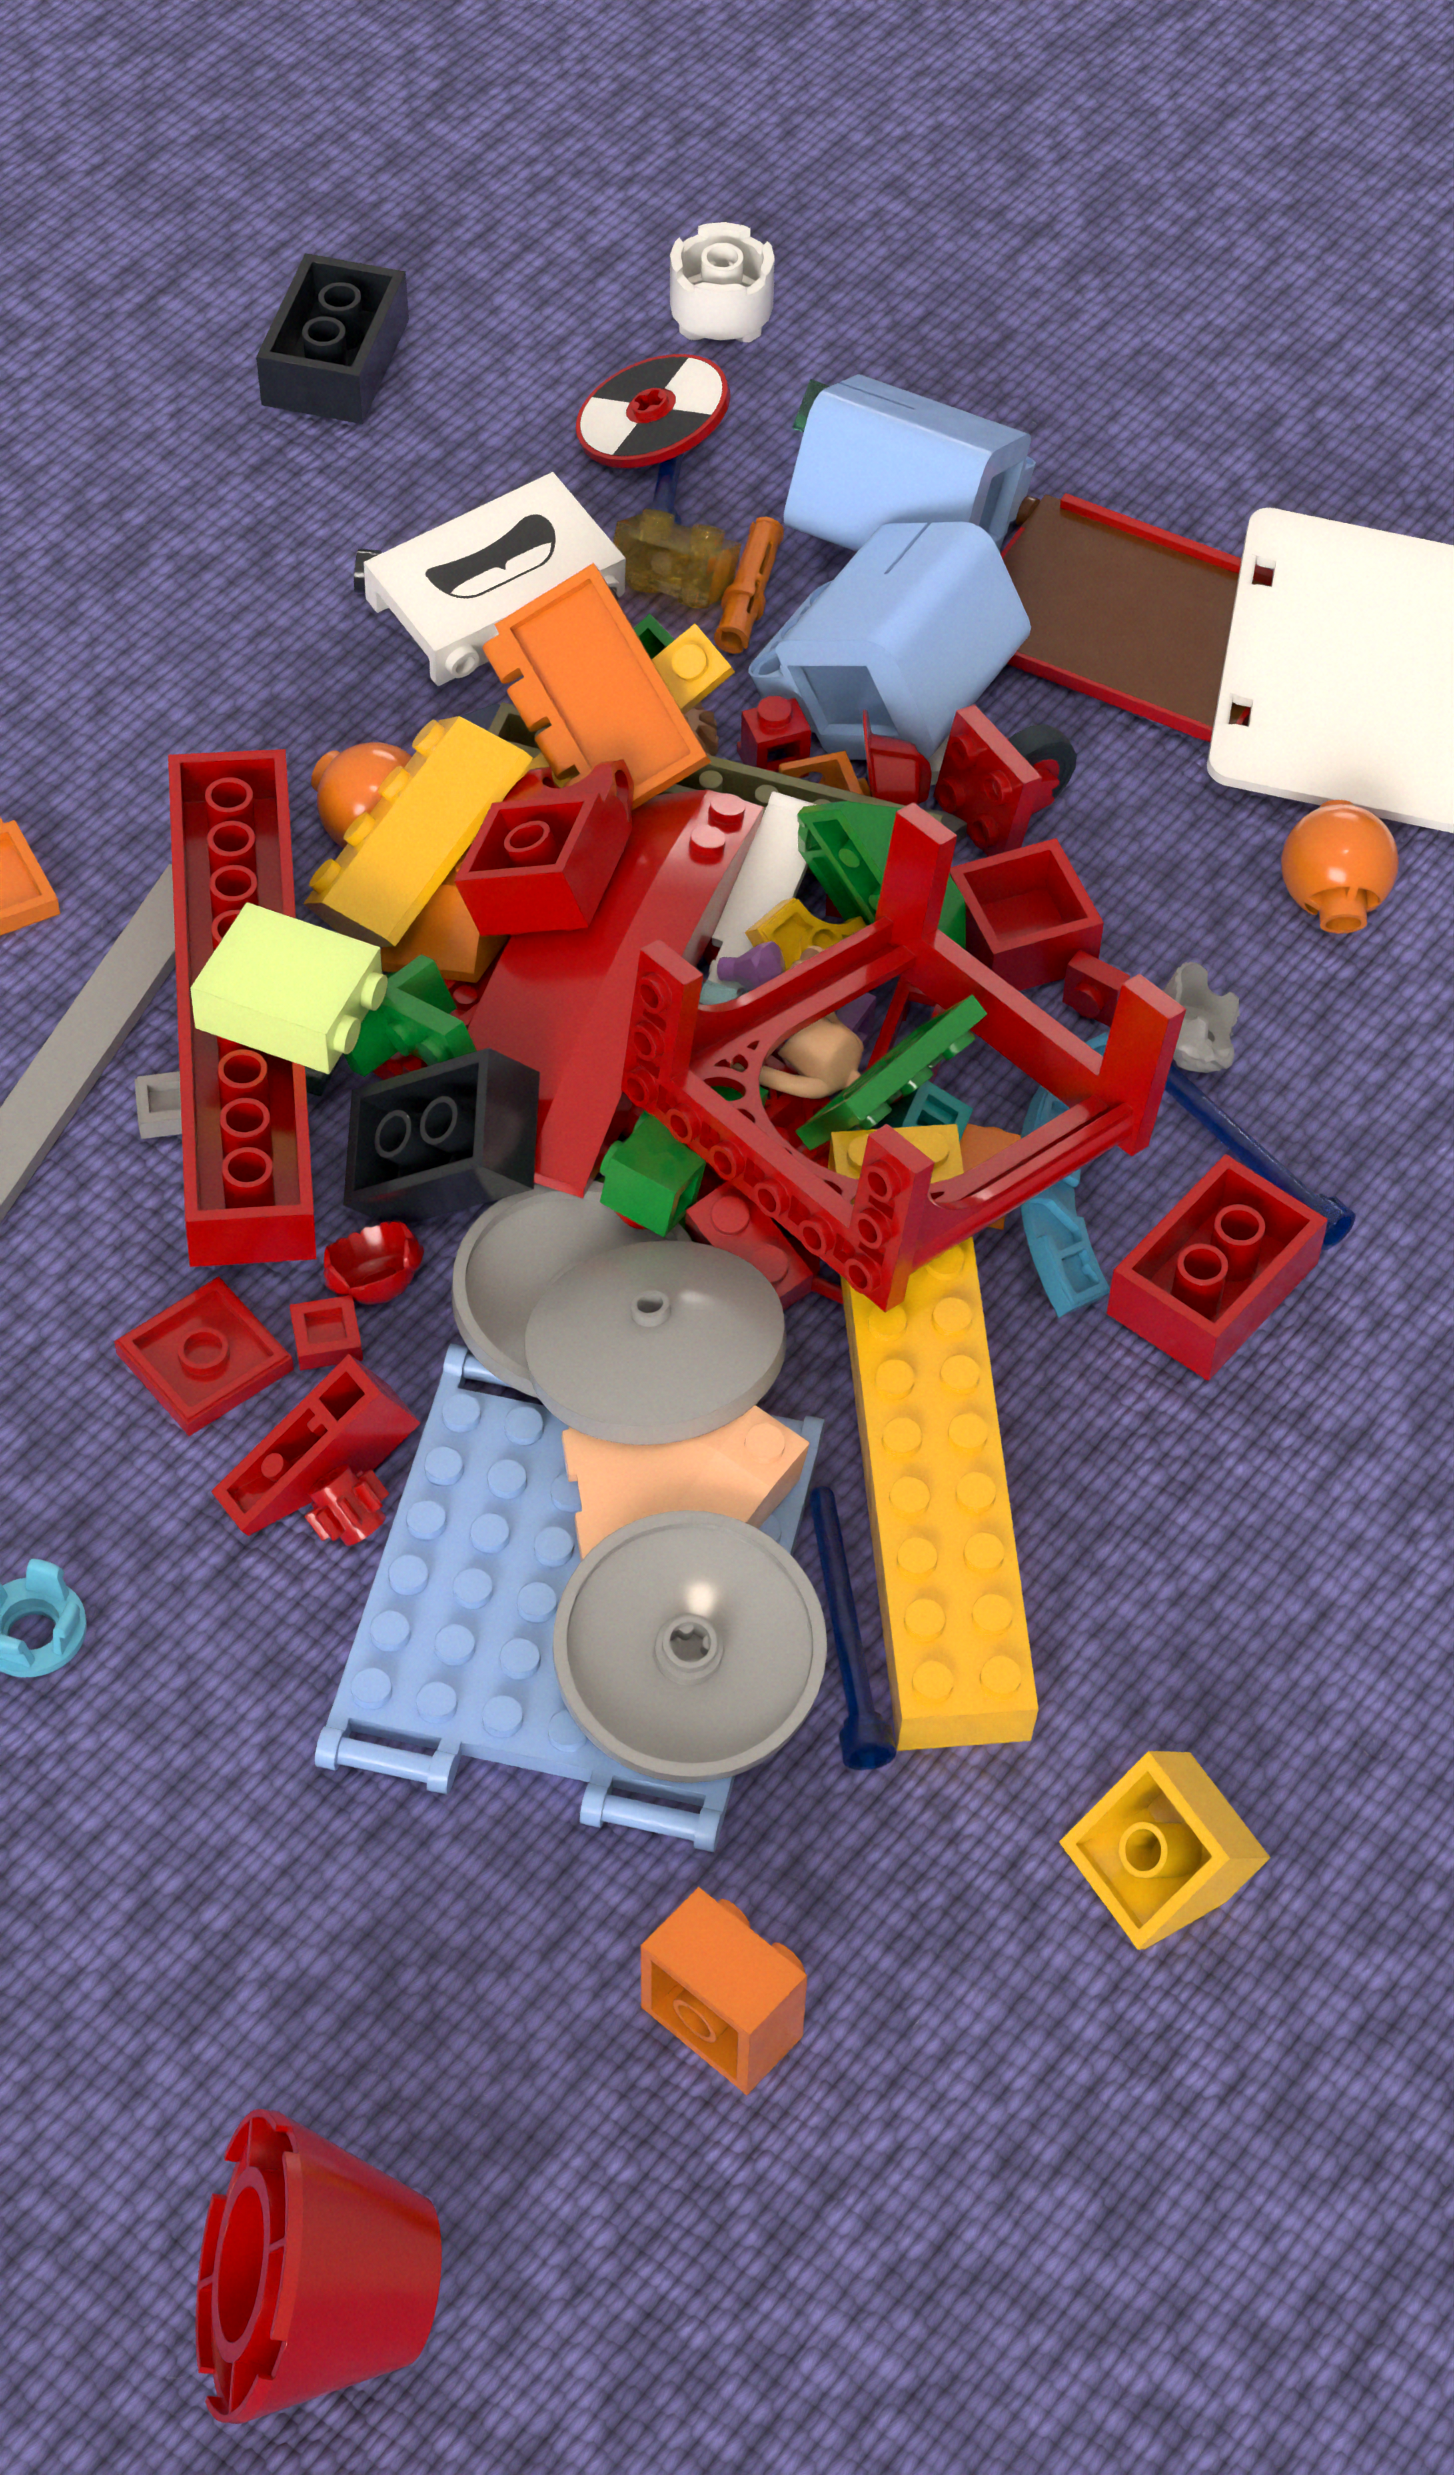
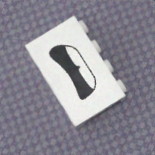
(485, 566)

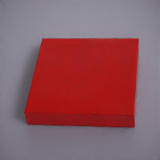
(204, 1355)

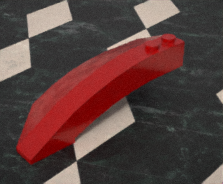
(568, 995)

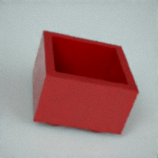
(1027, 913)

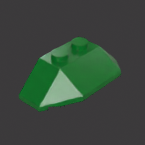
(848, 854)

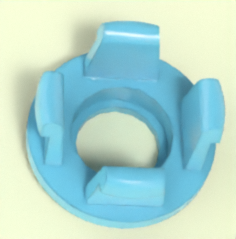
(47, 1595)

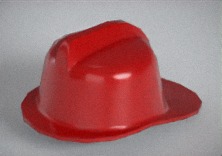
(895, 768)

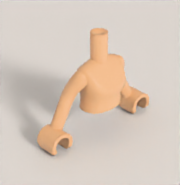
(822, 1053)

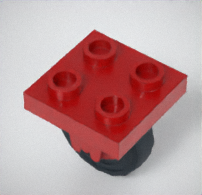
(1001, 780)

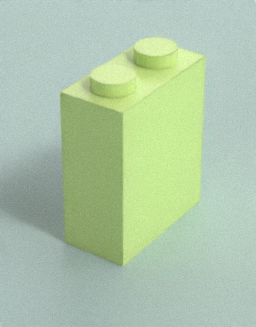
(288, 988)

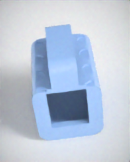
(902, 458)
(900, 633)

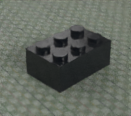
(333, 338)
(442, 1138)

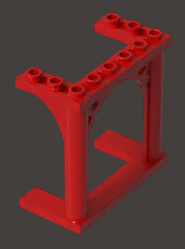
(897, 1213)

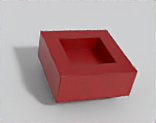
(1092, 987)
(325, 1332)

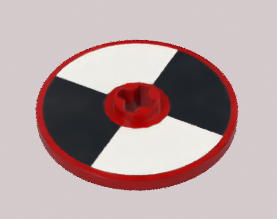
(653, 411)

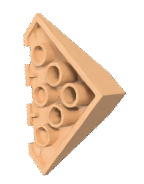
(729, 1472)

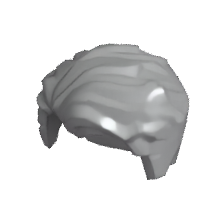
(1208, 1021)

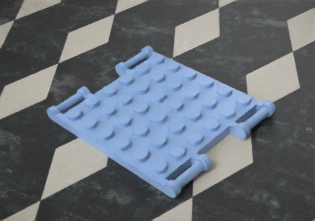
(468, 1609)

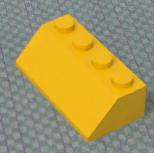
(415, 831)

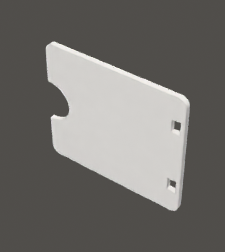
(1341, 670)

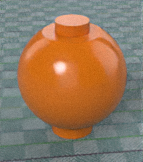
(350, 783)
(1340, 865)

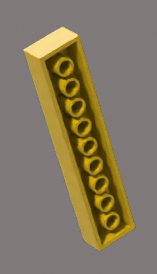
(938, 1492)

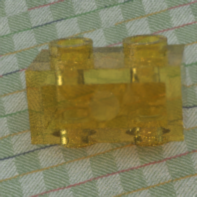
(676, 559)

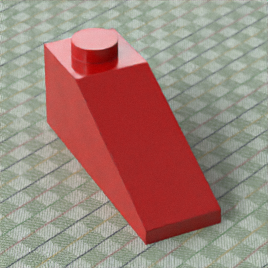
(342, 1421)

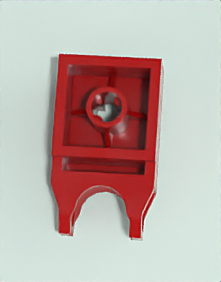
(547, 852)

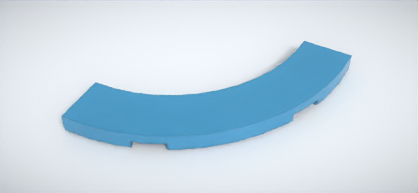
(1052, 1227)

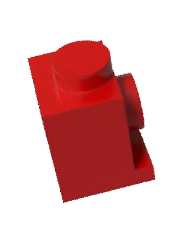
(774, 726)

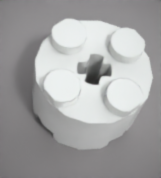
(721, 283)

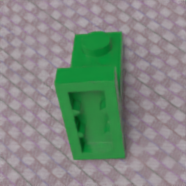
(411, 1021)

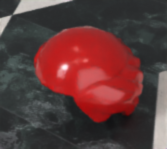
(373, 1263)

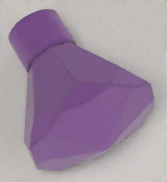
(753, 967)

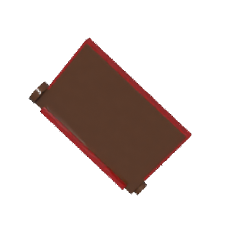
(1125, 610)

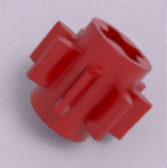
(346, 1505)

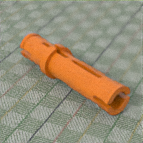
(745, 598)

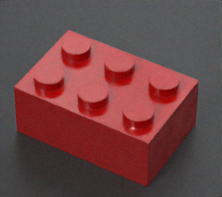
(1216, 1266)

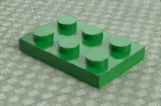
(895, 1074)

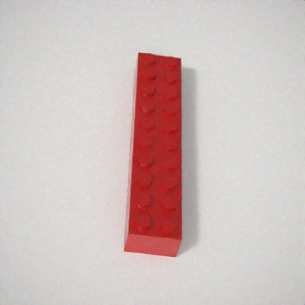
(239, 1105)

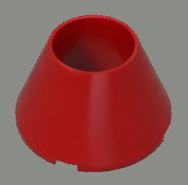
(309, 2272)

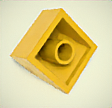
(1163, 1847)

